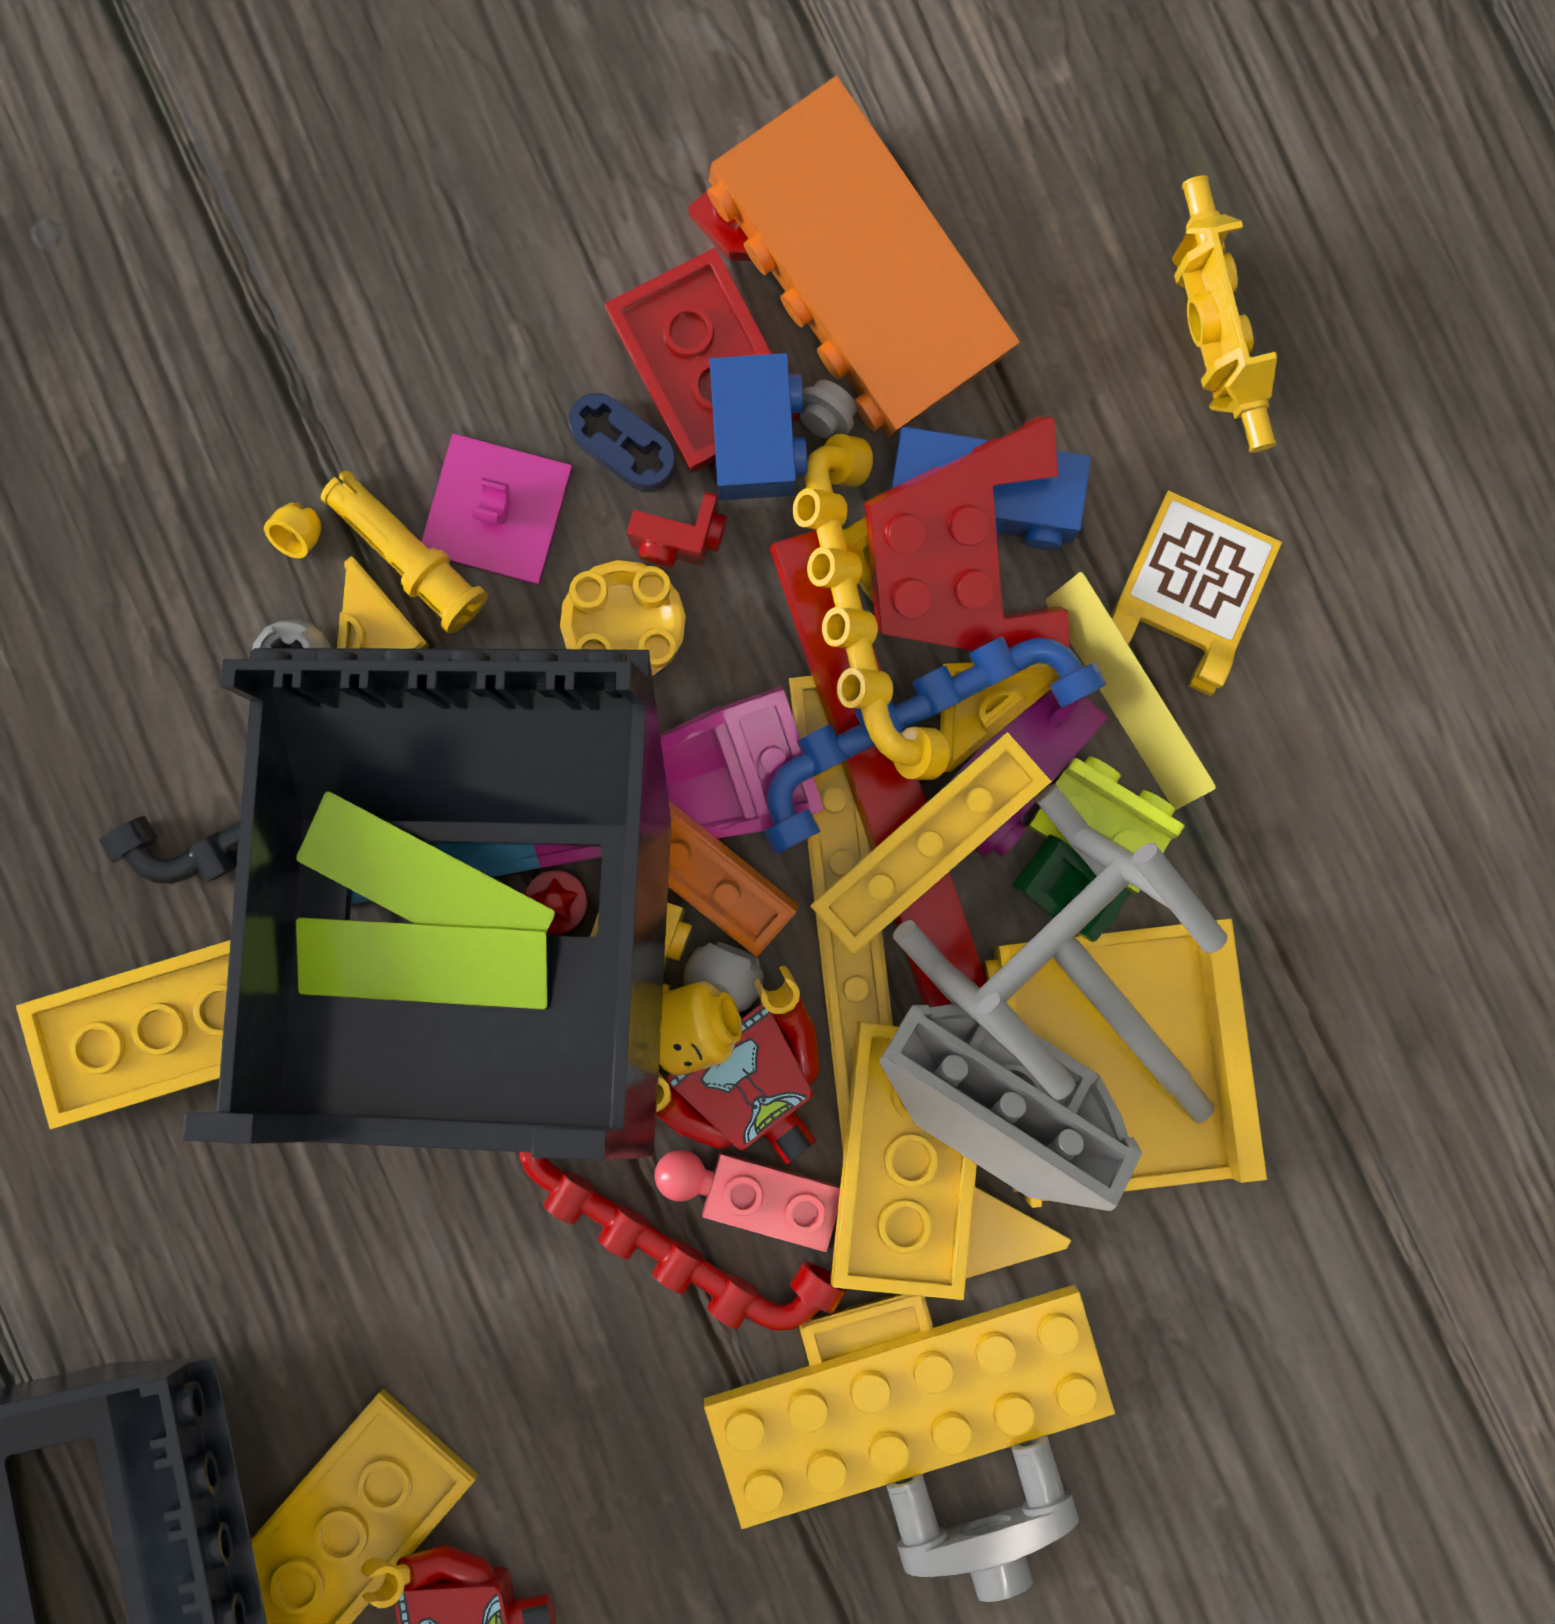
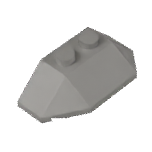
(1000, 1117)

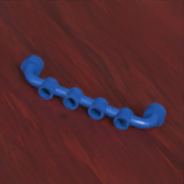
(935, 694)

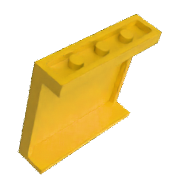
(1200, 1016)

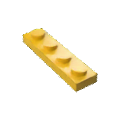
(930, 843)

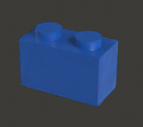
(754, 426)

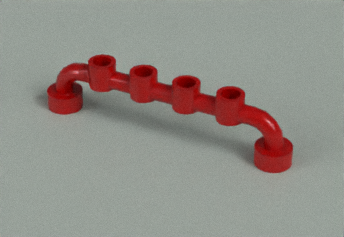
(677, 1261)

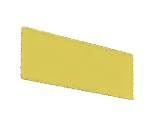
(1132, 694)

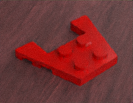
(939, 547)

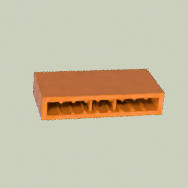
(859, 258)

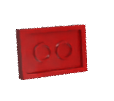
(670, 335)

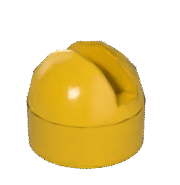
(293, 530)

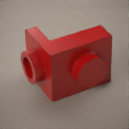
(666, 540)

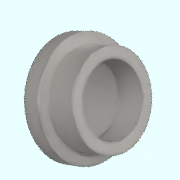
(827, 409)

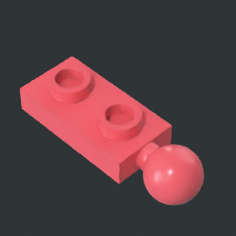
(753, 1196)

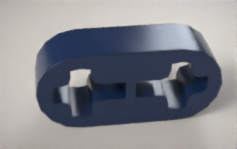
(631, 431)

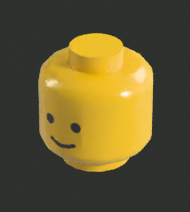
(697, 1028)

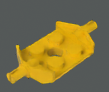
(1225, 338)

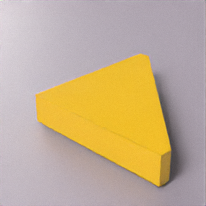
(371, 617)
(989, 711)
(1006, 1235)

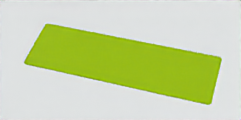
(410, 873)
(422, 963)

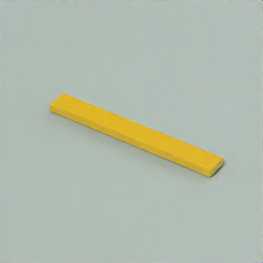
(854, 983)

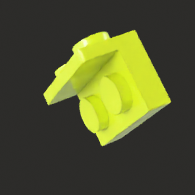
(1111, 808)

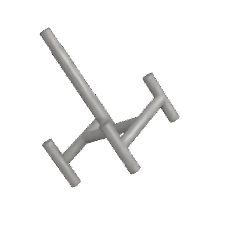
(1114, 869)

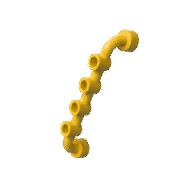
(847, 462)

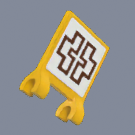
(1197, 583)

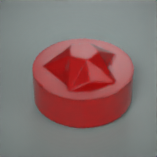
(563, 895)

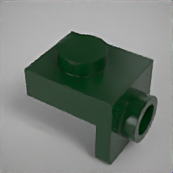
(1057, 877)

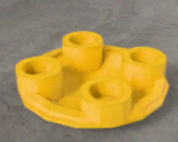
(624, 609)

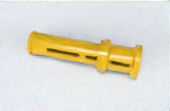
(422, 569)

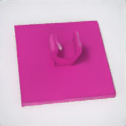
(497, 508)

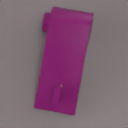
(1051, 740)

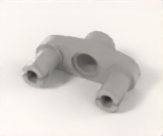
(993, 1545)

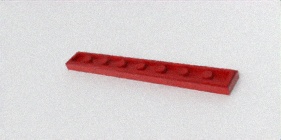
(879, 790)

